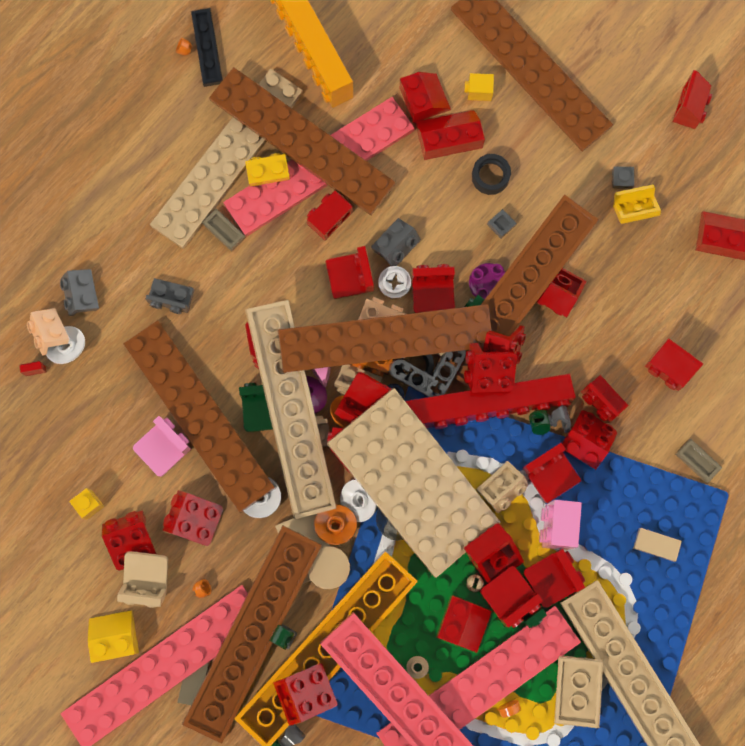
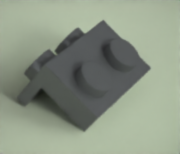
(396, 242)
(79, 291)

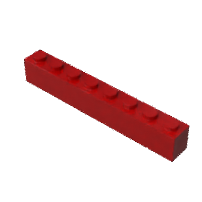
(469, 406)

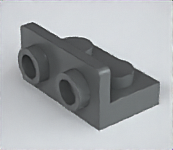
(170, 296)

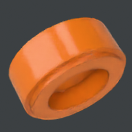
(509, 708)

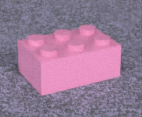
(560, 525)

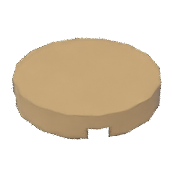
(329, 568)

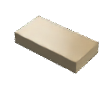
(657, 544)

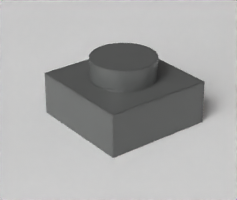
(623, 177)
(501, 224)

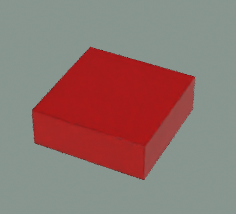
(32, 368)

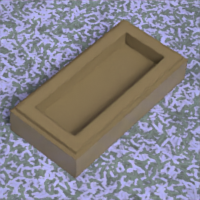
(223, 230)
(698, 461)
(191, 685)

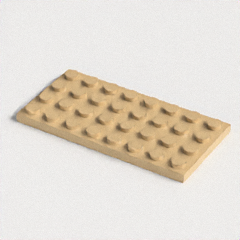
(413, 482)

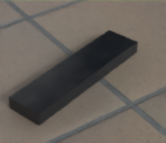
(207, 47)

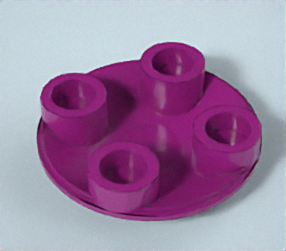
(485, 278)

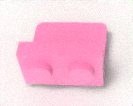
(162, 447)

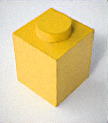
(479, 87)
(86, 504)

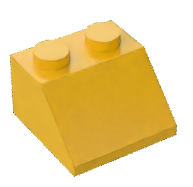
(112, 636)

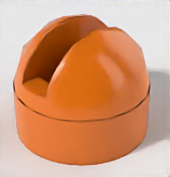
(183, 47)
(202, 588)

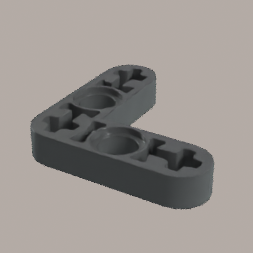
(428, 380)

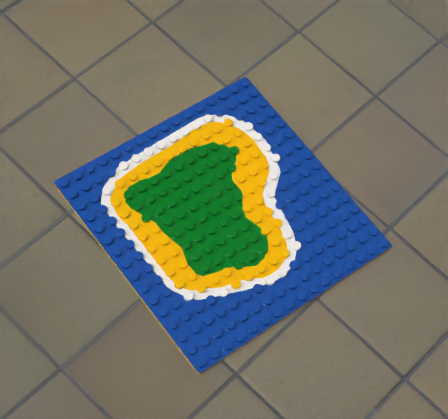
(647, 591)

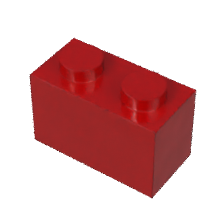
(329, 215)

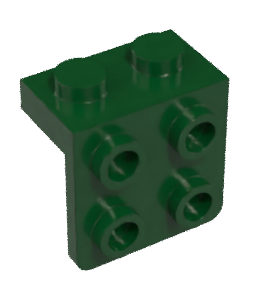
(255, 408)

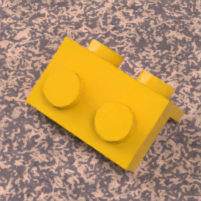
(267, 169)
(636, 204)

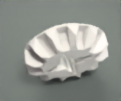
(402, 277)

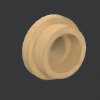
(417, 659)

